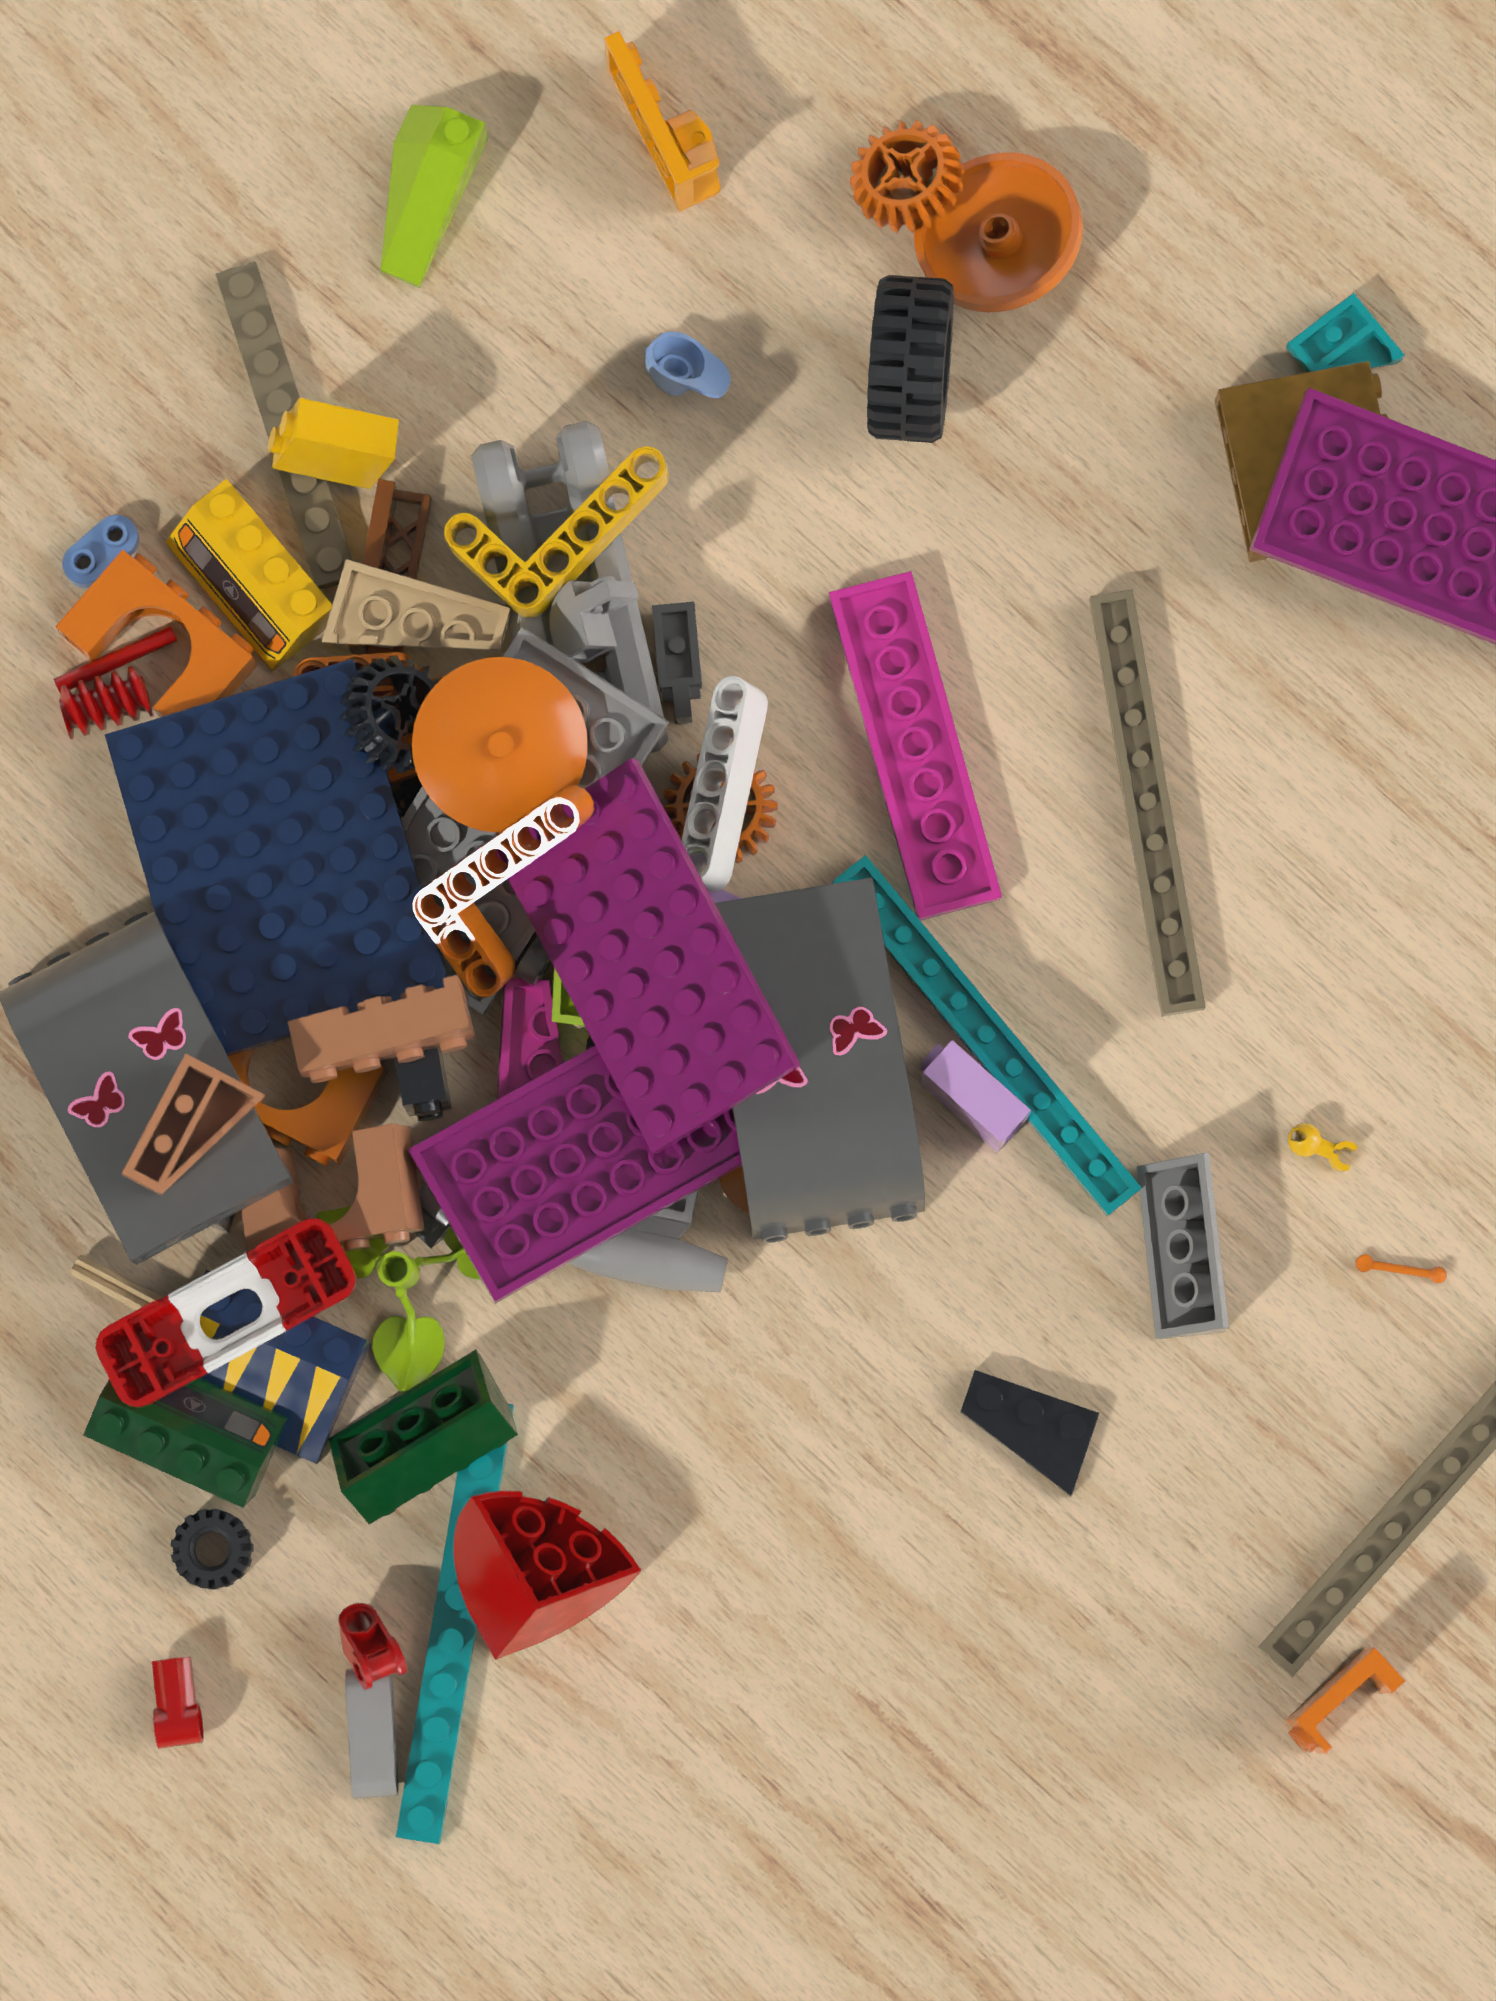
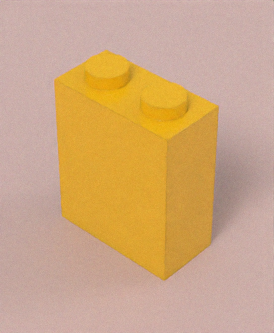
(334, 443)

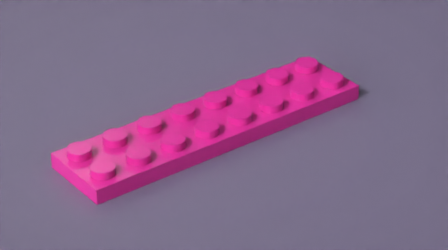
(915, 746)

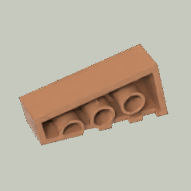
(382, 1031)

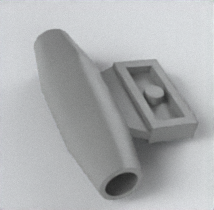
(656, 1256)

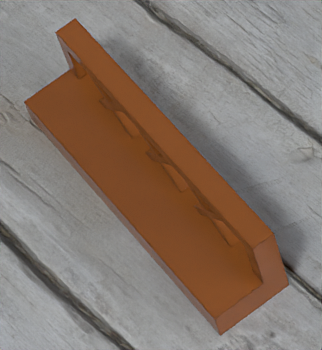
(379, 539)

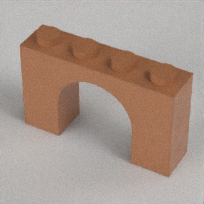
(385, 1199)

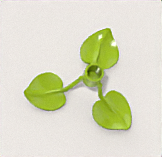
(404, 1347)

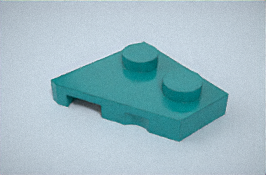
(1343, 338)

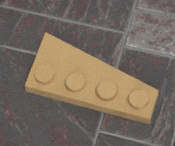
(406, 612)

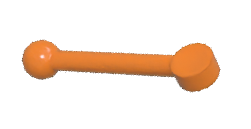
(1365, 1263)

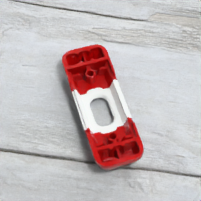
(164, 1342)

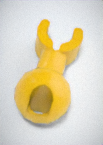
(1312, 1143)

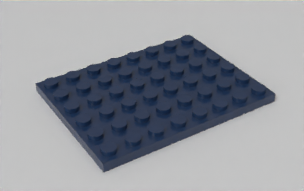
(274, 857)

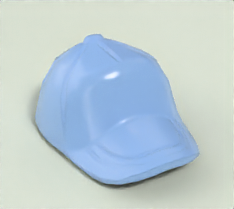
(683, 364)

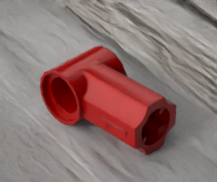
(177, 1714)

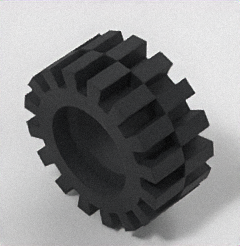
(185, 1542)

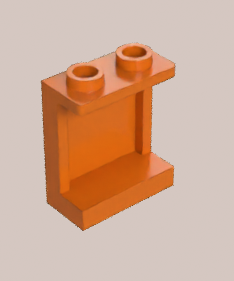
(1365, 1665)

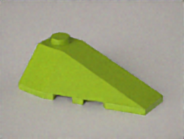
(427, 179)

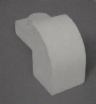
(581, 618)

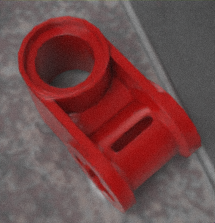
(369, 1645)

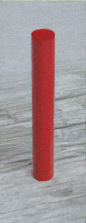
(117, 658)

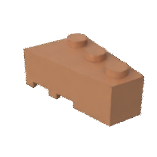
(187, 1122)

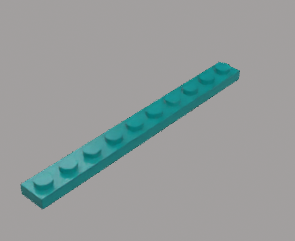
(996, 1046)
(444, 1675)

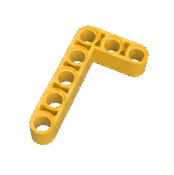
(563, 540)

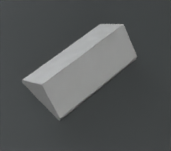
(1182, 1247)

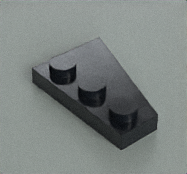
(1033, 1425)

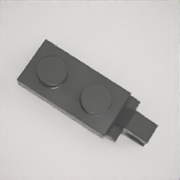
(677, 656)

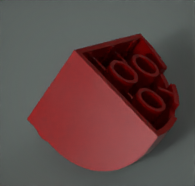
(533, 1568)

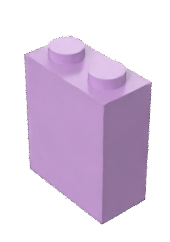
(973, 1094)

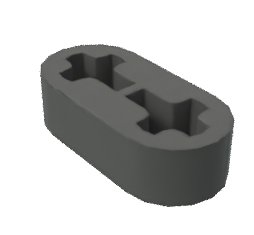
(533, 963)

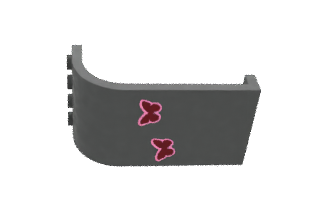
(104, 1046)
(841, 1128)

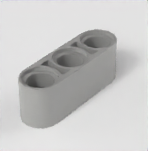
(371, 1738)

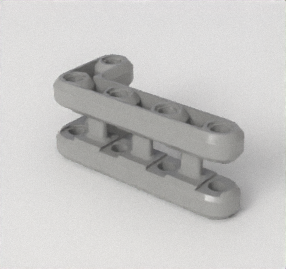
(583, 470)

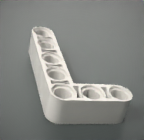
(721, 763)

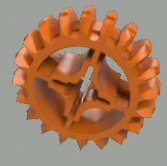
(899, 198)
(757, 806)

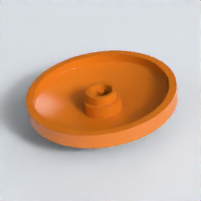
(1006, 236)
(497, 741)

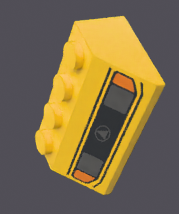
(250, 575)

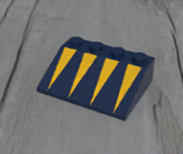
(296, 1374)

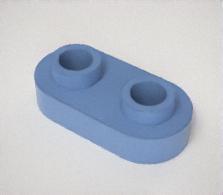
(99, 549)

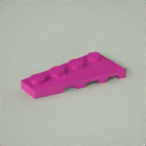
(527, 1035)

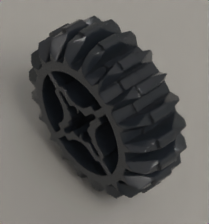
(384, 720)

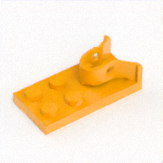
(679, 146)

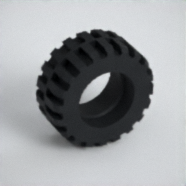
(910, 358)

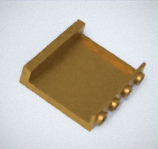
(1258, 422)

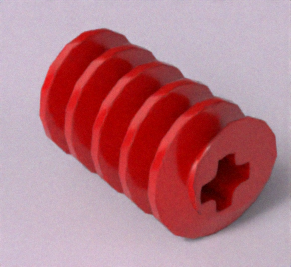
(104, 702)

